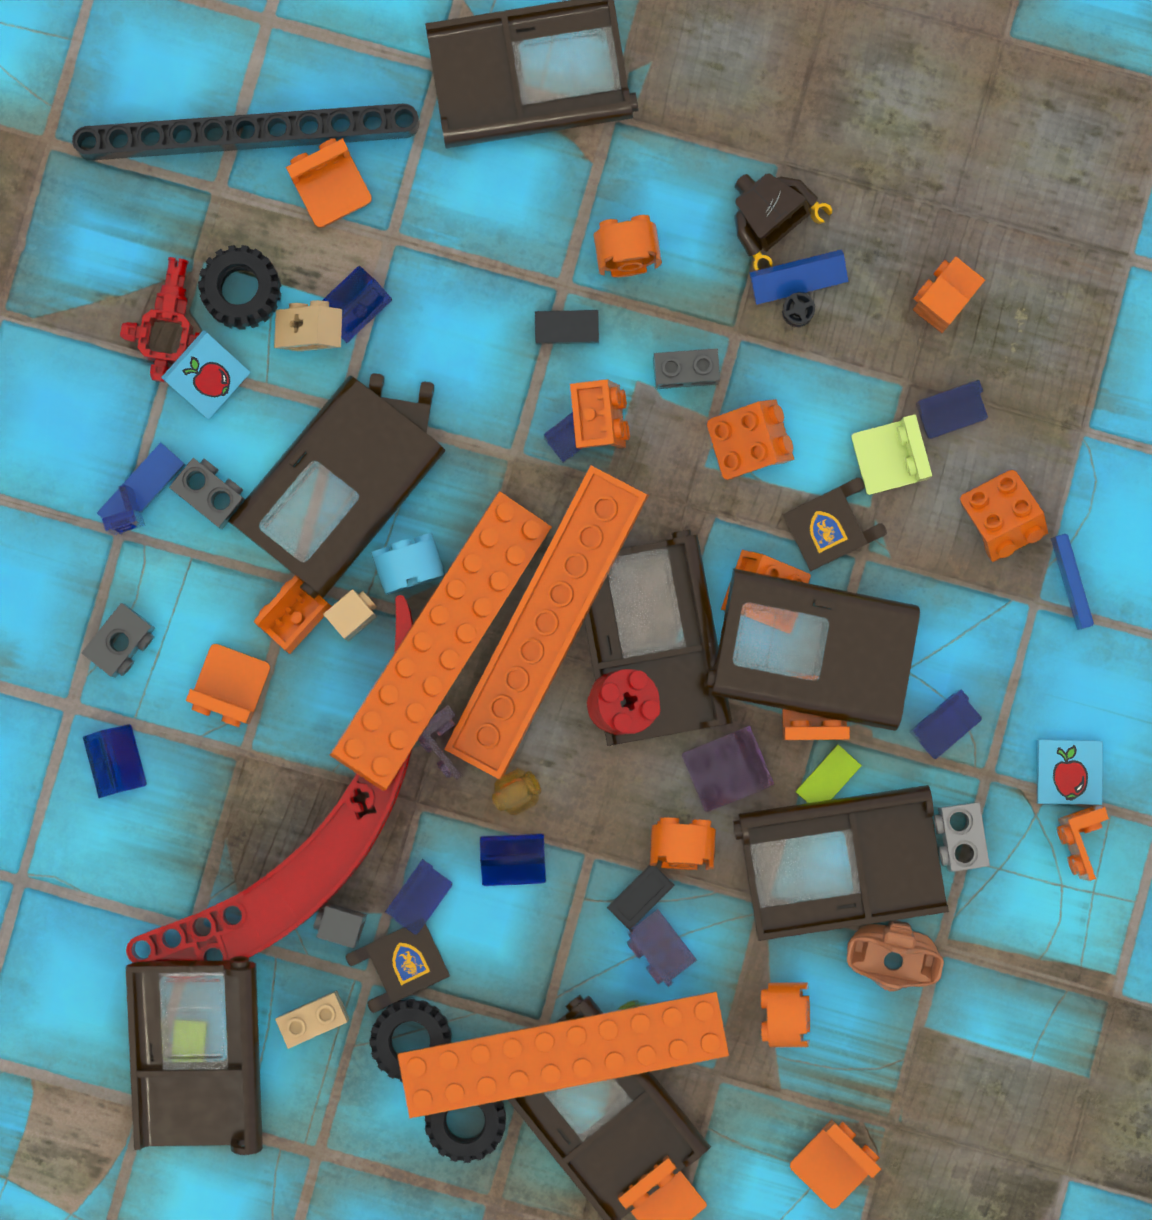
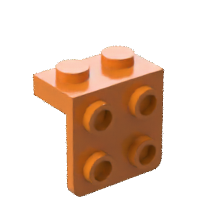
(329, 182)
(750, 438)
(1005, 514)
(229, 685)
(834, 1163)

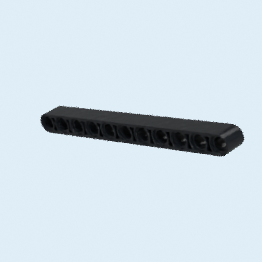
(231, 126)

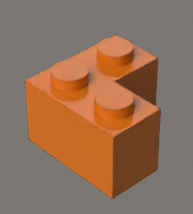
(948, 295)

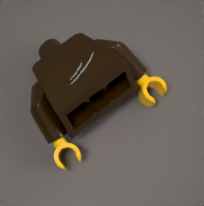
(771, 211)

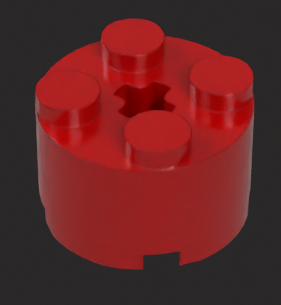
(641, 702)

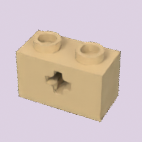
(308, 327)
(351, 614)
(312, 1019)

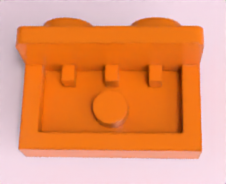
(291, 615)

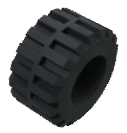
(227, 263)
(399, 1013)
(470, 1148)

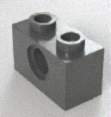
(101, 647)

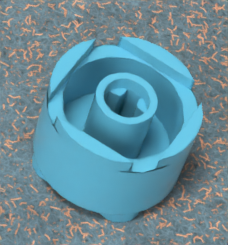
(408, 564)

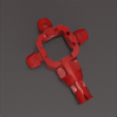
(170, 308)

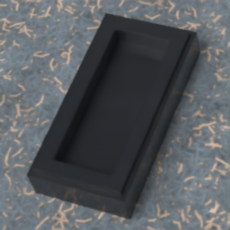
(566, 327)
(640, 896)

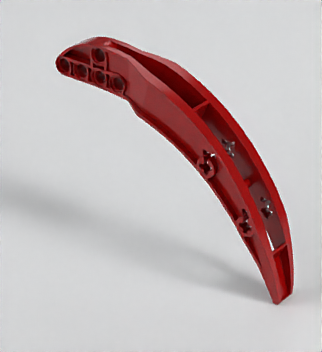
(297, 885)

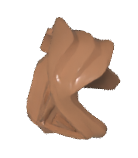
(872, 942)

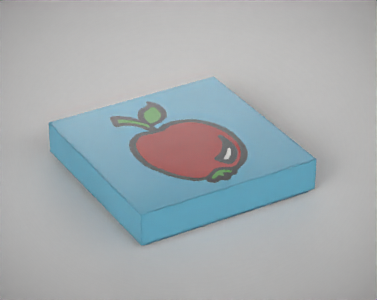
(205, 374)
(1069, 772)

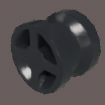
(802, 306)

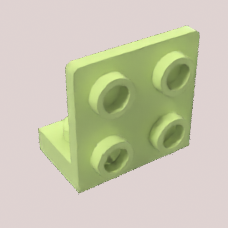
(891, 455)

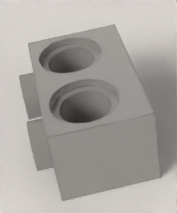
(971, 835)

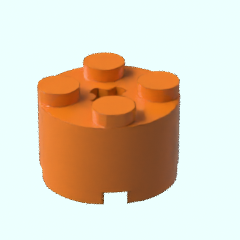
(627, 246)
(682, 844)
(786, 1014)

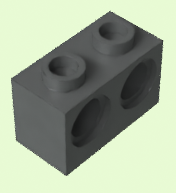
(686, 368)
(204, 498)
(340, 925)

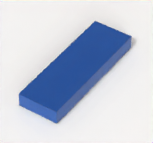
(799, 276)
(146, 481)
(1072, 581)

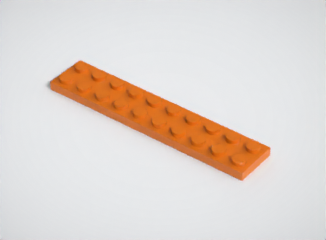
(546, 622)
(440, 641)
(563, 1054)

